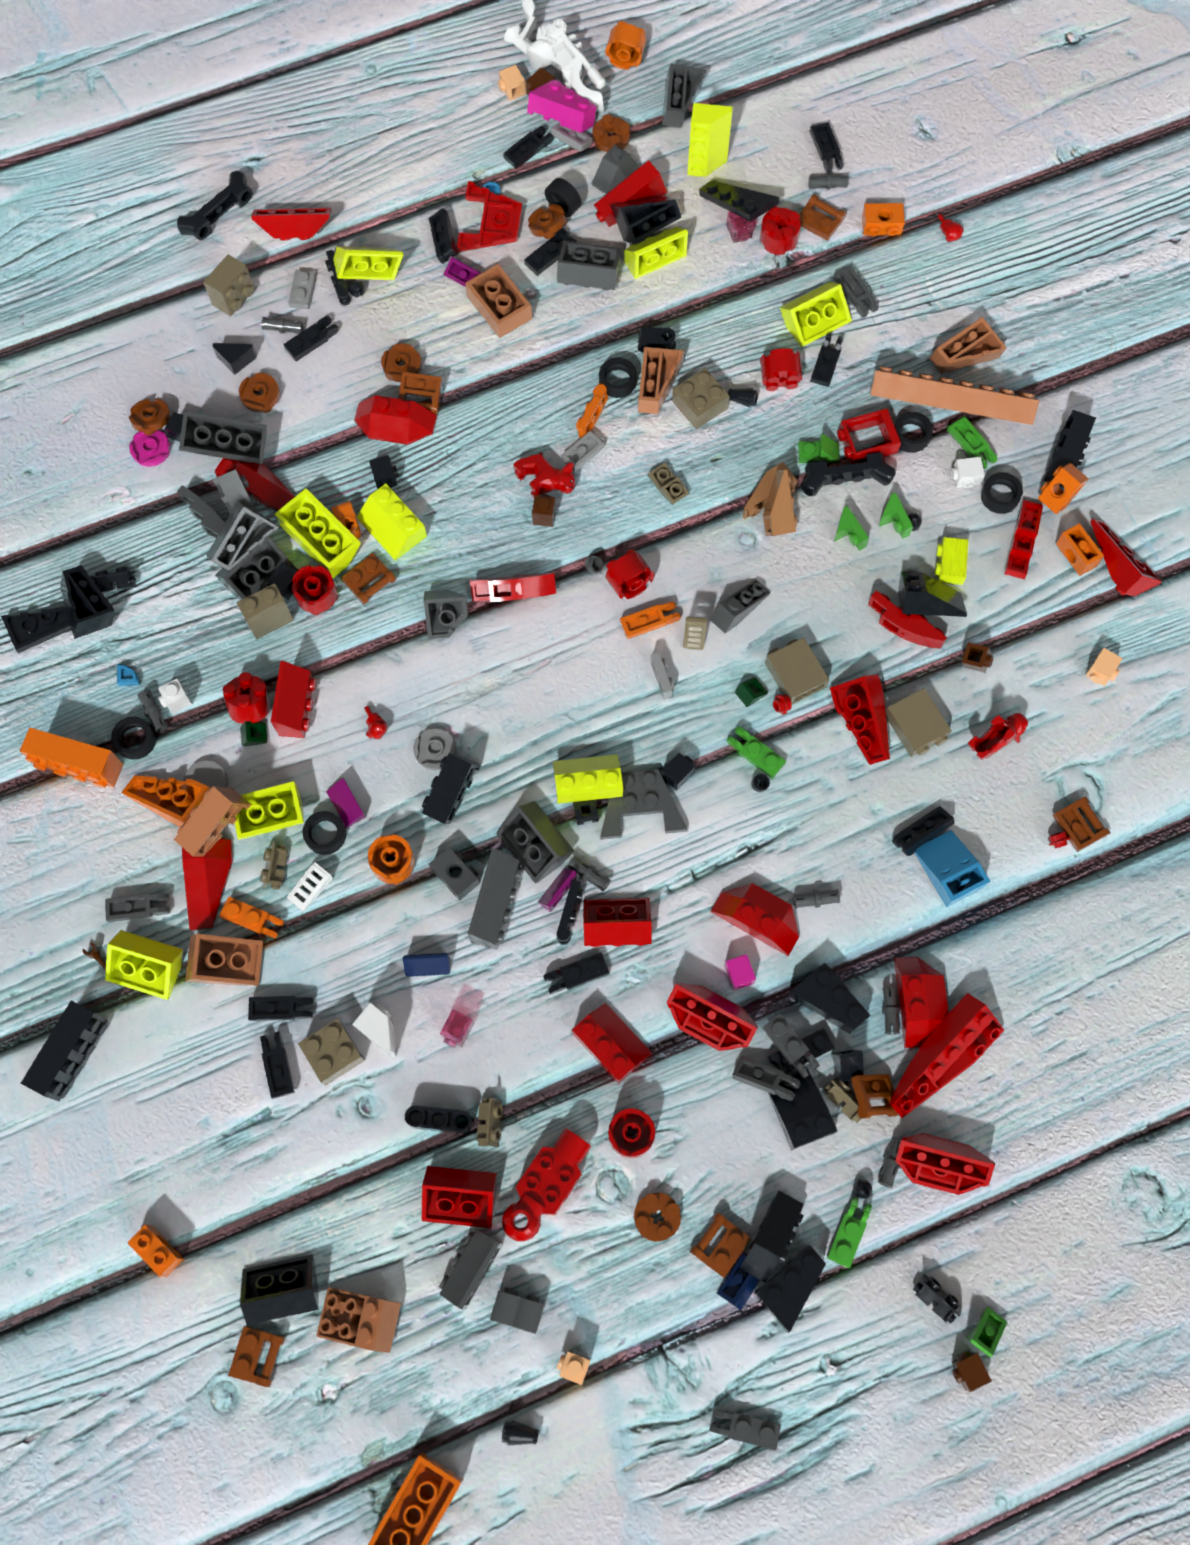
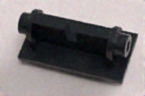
(121, 577)
(946, 1304)

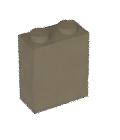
(265, 611)
(796, 670)
(918, 723)

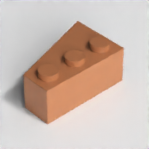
(969, 347)
(657, 377)
(209, 819)

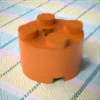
(625, 45)
(392, 871)

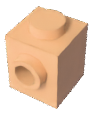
(512, 82)
(1104, 667)
(573, 1367)

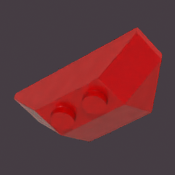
(291, 223)
(394, 420)
(759, 915)
(920, 999)
(710, 1017)
(943, 1163)

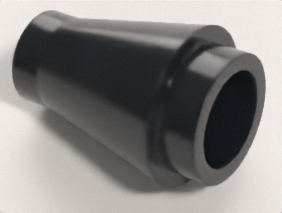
(744, 396)
(518, 1434)

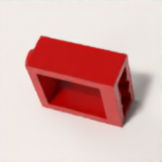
(887, 429)

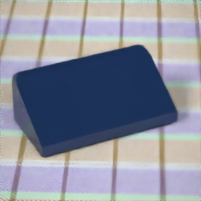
(426, 964)
(738, 1285)

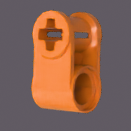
(345, 514)

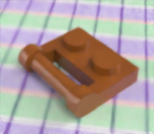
(818, 222)
(422, 386)
(364, 574)
(1076, 827)
(873, 1088)
(727, 1249)
(249, 1354)

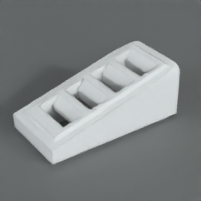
(309, 875)

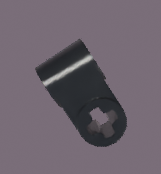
(656, 338)

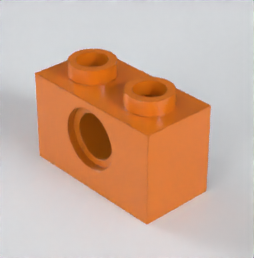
(883, 219)
(1071, 479)
(1079, 549)
(155, 1251)

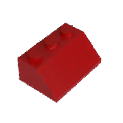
(292, 700)
(617, 922)
(611, 1042)
(458, 1196)

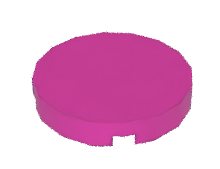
(150, 449)

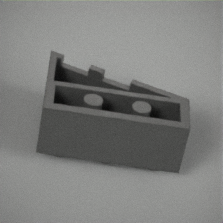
(680, 92)
(233, 489)
(239, 536)

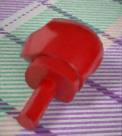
(950, 228)
(376, 724)

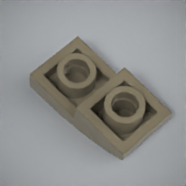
(667, 484)

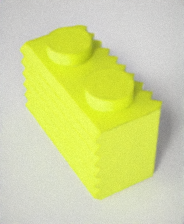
(952, 560)

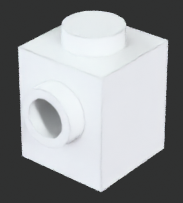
(968, 472)
(174, 696)

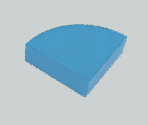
(126, 676)

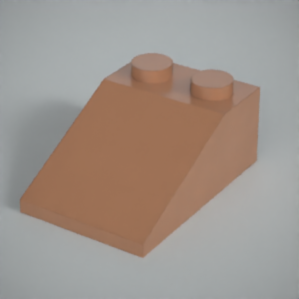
(223, 960)

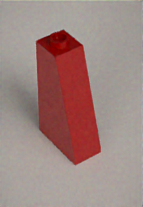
(640, 185)

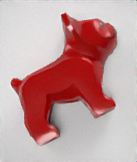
(546, 476)
(999, 735)

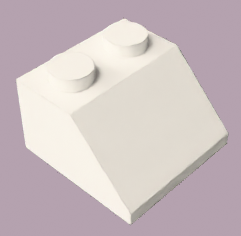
(378, 1028)

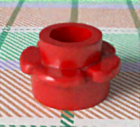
(782, 703)
(1058, 839)

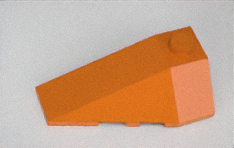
(166, 798)

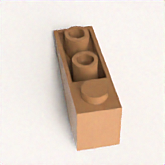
(760, 495)
(778, 512)

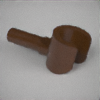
(95, 954)

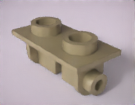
(271, 875)
(842, 1092)
(489, 1133)

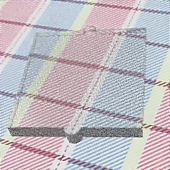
(732, 172)

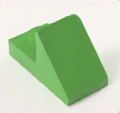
(816, 451)
(895, 513)
(850, 526)
(987, 1331)

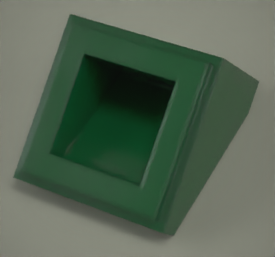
(750, 691)
(253, 733)

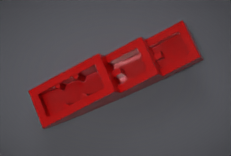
(1023, 539)

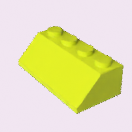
(708, 138)
(318, 532)

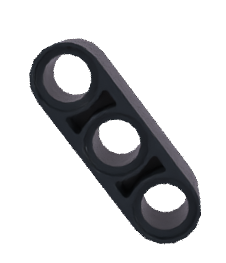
(428, 1115)

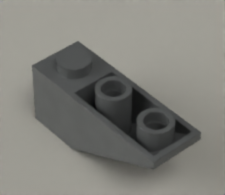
(739, 606)

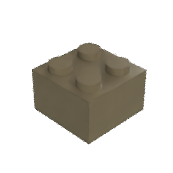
(229, 285)
(700, 398)
(331, 1052)

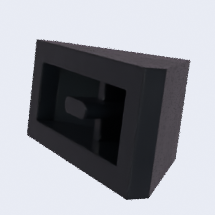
(235, 355)
(848, 1064)

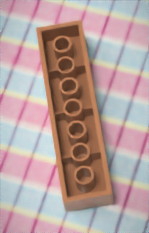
(953, 396)

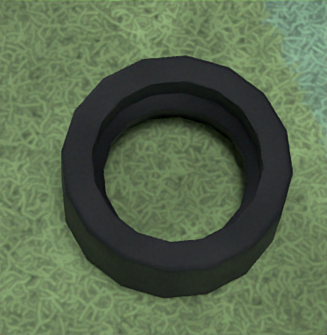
(563, 194)
(618, 364)
(920, 420)
(1005, 479)
(126, 724)
(316, 818)

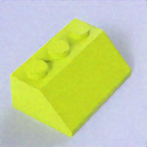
(656, 251)
(367, 262)
(816, 313)
(391, 522)
(588, 778)
(270, 810)
(143, 964)

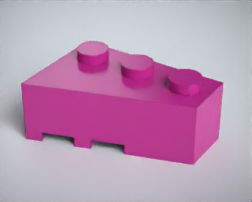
(562, 104)

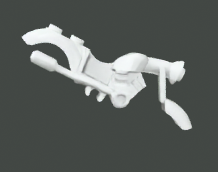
(556, 49)

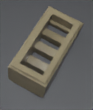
(694, 633)

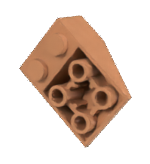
(358, 1320)

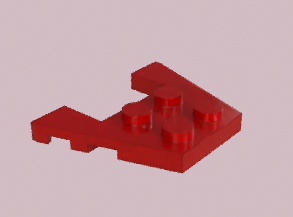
(499, 220)

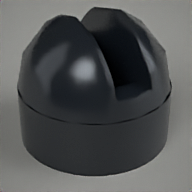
(355, 288)
(918, 521)
(763, 785)
(858, 1192)

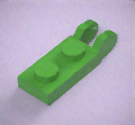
(971, 440)
(757, 753)
(849, 1235)

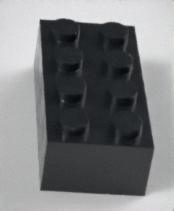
(65, 1051)

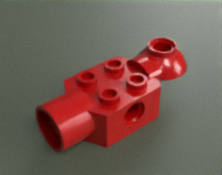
(546, 1184)

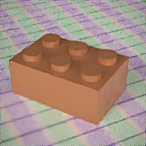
(498, 300)

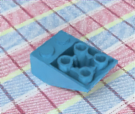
(951, 868)

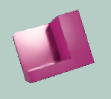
(740, 972)

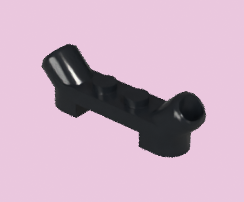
(200, 223)
(872, 467)

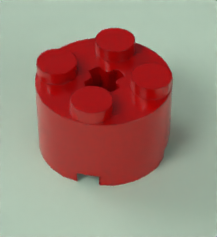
(780, 230)
(781, 369)
(629, 575)
(314, 589)
(246, 698)
(637, 1121)

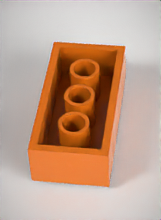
(71, 758)
(418, 1504)

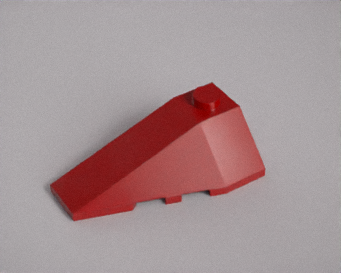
(262, 482)
(1126, 571)
(864, 711)
(205, 883)

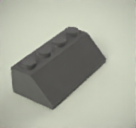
(223, 437)
(494, 900)

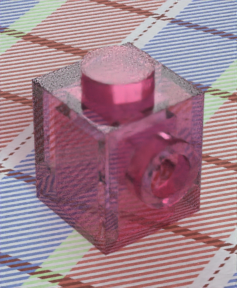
(739, 228)
(456, 1029)

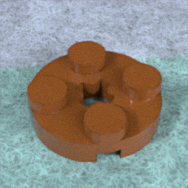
(611, 125)
(547, 221)
(395, 355)
(263, 402)
(149, 424)
(661, 1230)

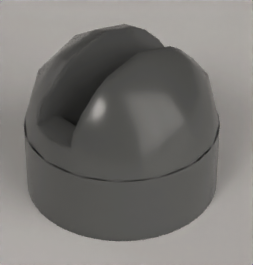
(594, 564)

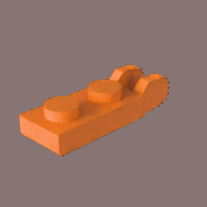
(592, 410)
(648, 619)
(249, 917)

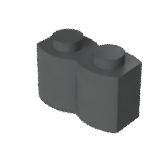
(517, 1311)

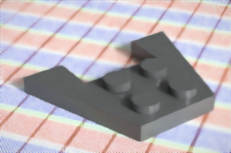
(642, 794)

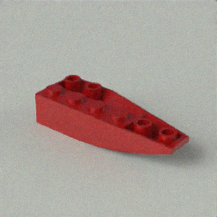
(946, 1053)

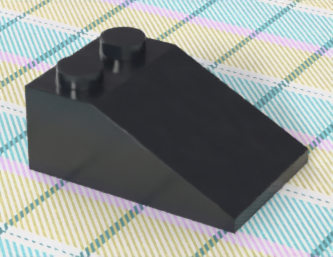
(927, 596)
(806, 1116)

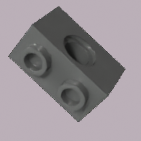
(459, 885)

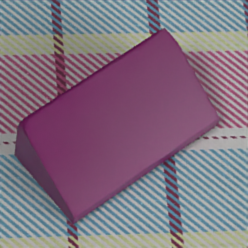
(460, 271)
(345, 803)
(557, 889)

